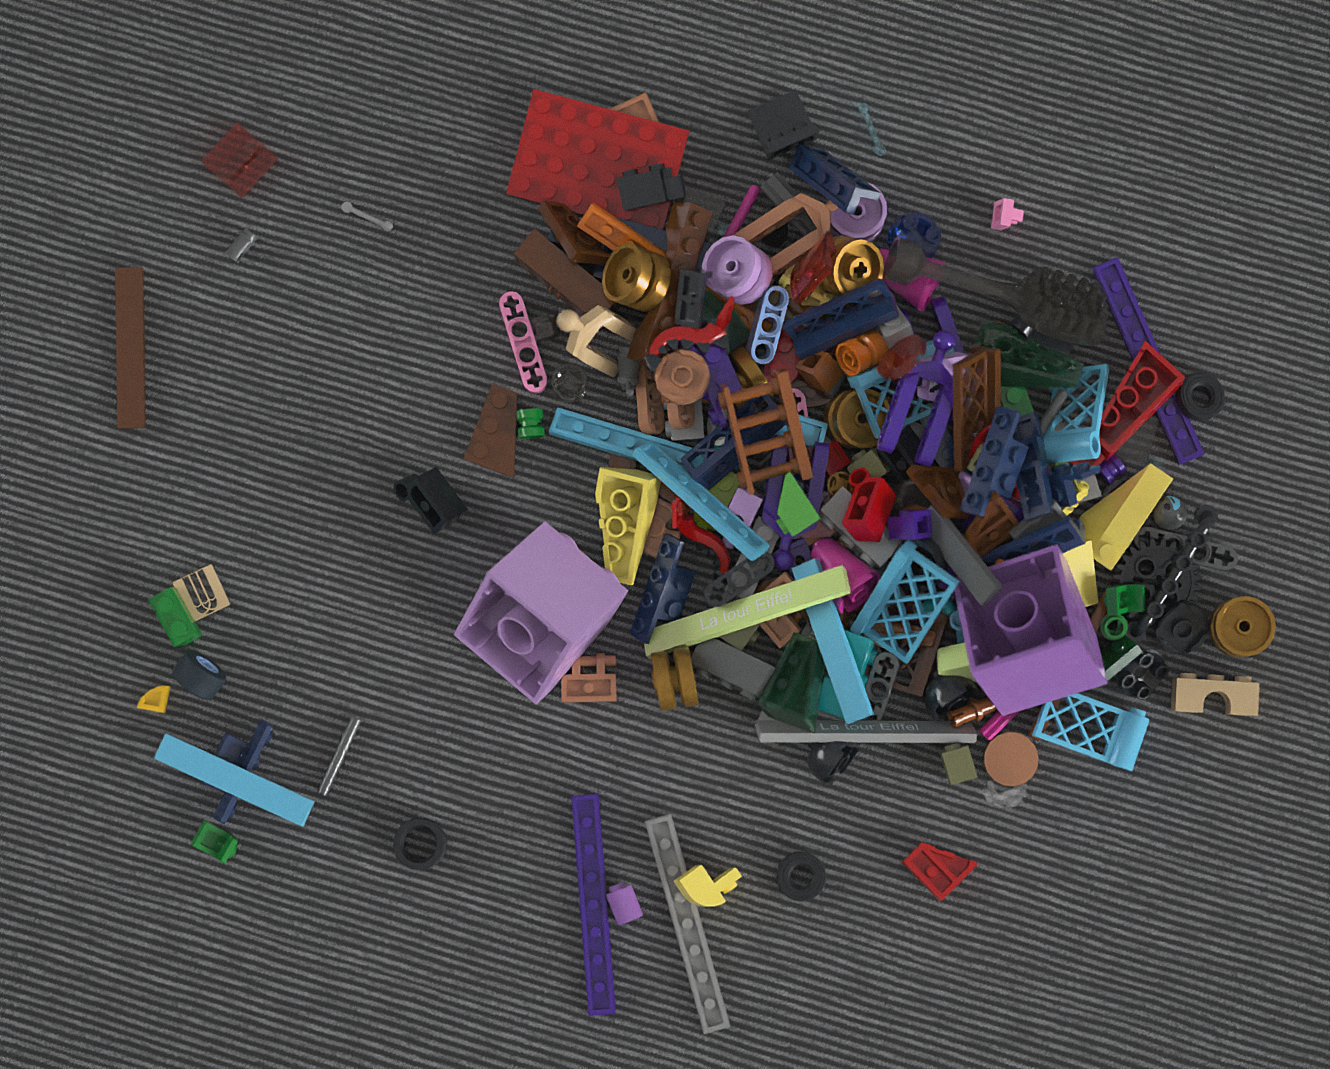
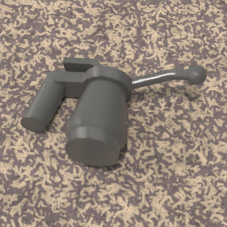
(627, 371)

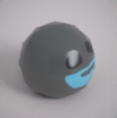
(1169, 513)

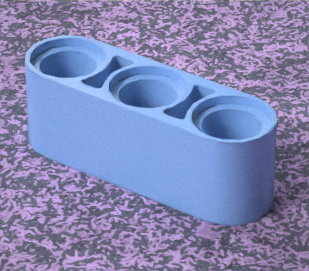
(771, 337)

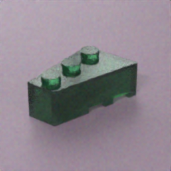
(796, 685)

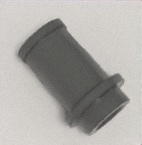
(241, 245)

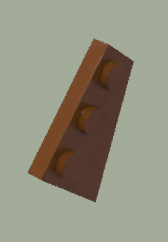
(495, 433)

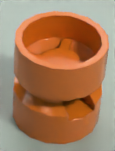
(861, 352)

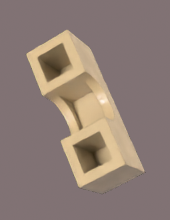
(1239, 695)

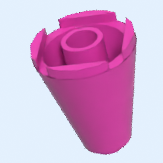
(917, 292)
(860, 575)

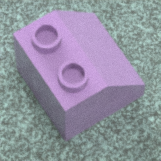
(540, 611)

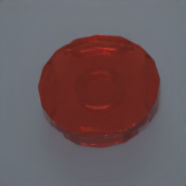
(901, 357)

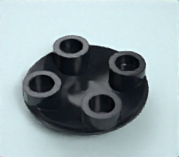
(1142, 674)

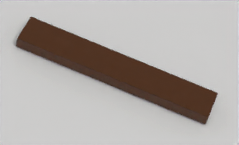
(130, 348)

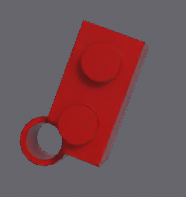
(868, 506)

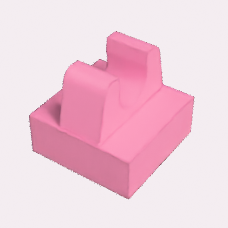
(1005, 214)

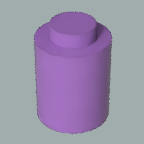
(623, 903)

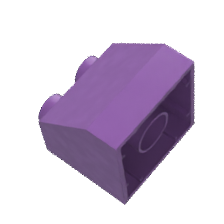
(1032, 635)

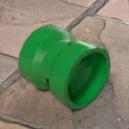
(530, 423)

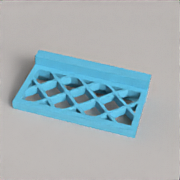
(872, 378)
(883, 594)

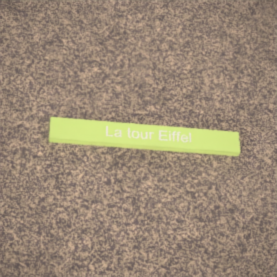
(749, 611)

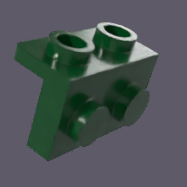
(1118, 655)

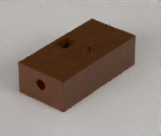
(561, 275)

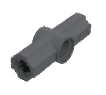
(779, 191)

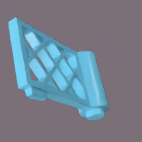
(1075, 442)
(1124, 736)

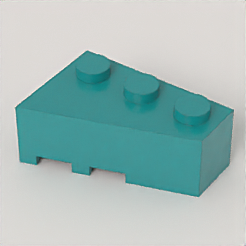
(864, 655)

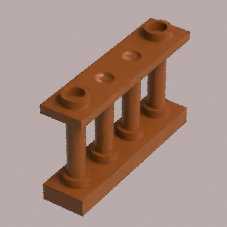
(791, 438)

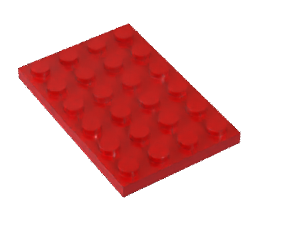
(579, 150)

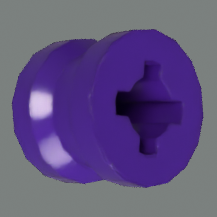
(1111, 469)

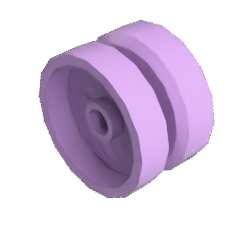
(865, 226)
(737, 269)

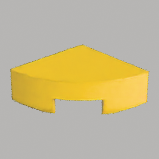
(155, 699)

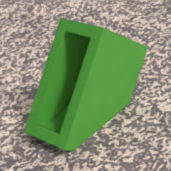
(794, 508)

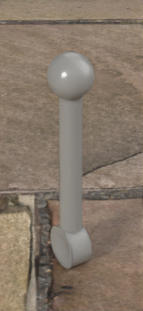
(347, 208)

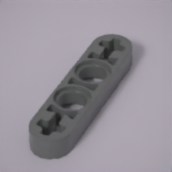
(1182, 541)

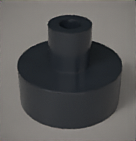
(777, 237)

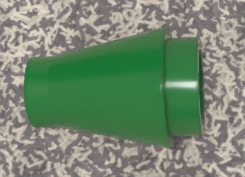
(1116, 631)

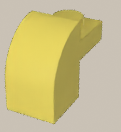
(702, 890)

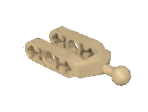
(586, 327)

